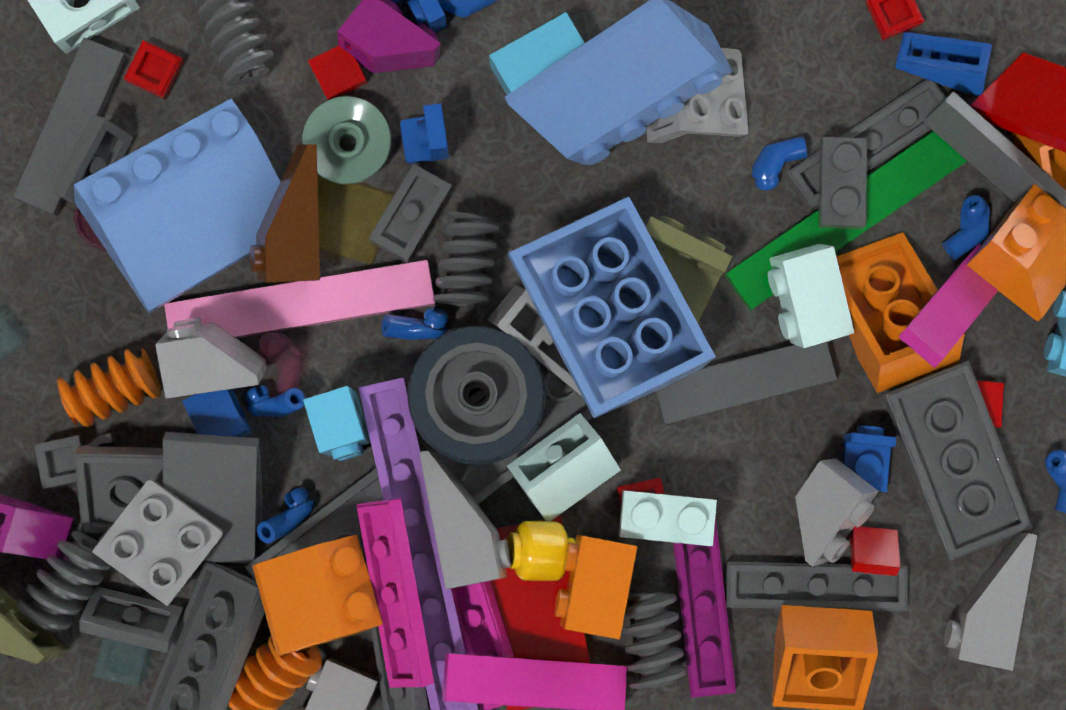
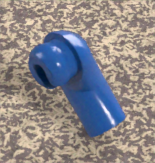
(772, 160)
(414, 328)
(285, 522)

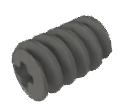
(234, 39)
(466, 261)
(66, 586)
(653, 639)

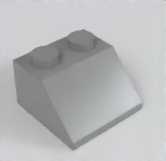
(205, 359)

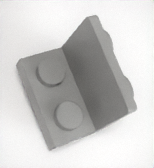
(713, 113)
(158, 541)

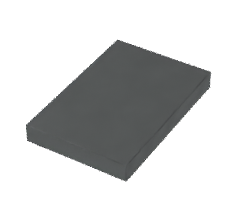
(221, 484)

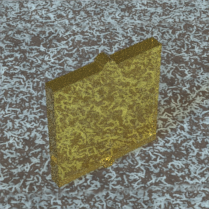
(348, 218)

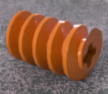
(109, 388)
(272, 678)

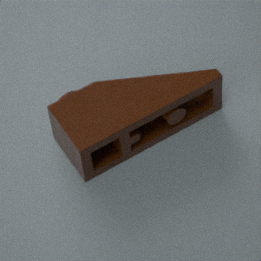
(290, 229)

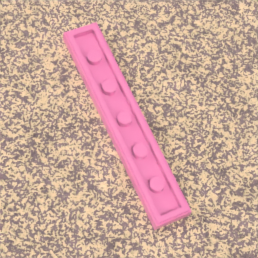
(311, 302)

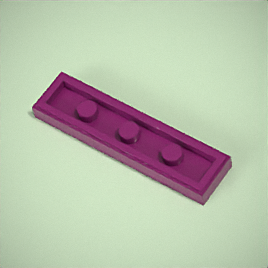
(704, 618)

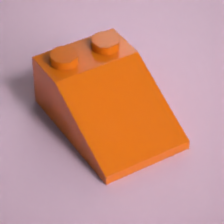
(884, 294)

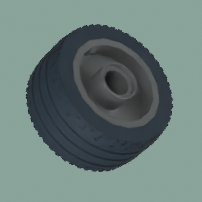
(469, 361)

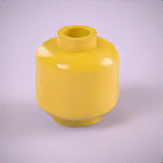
(538, 550)

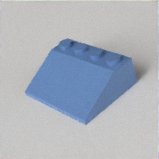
(622, 81)
(181, 204)
(612, 307)

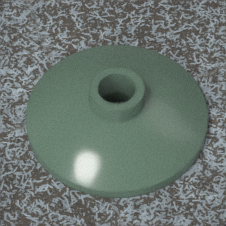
(345, 118)

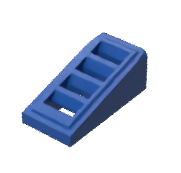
(960, 63)

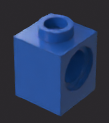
(217, 414)

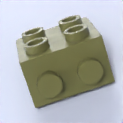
(692, 262)

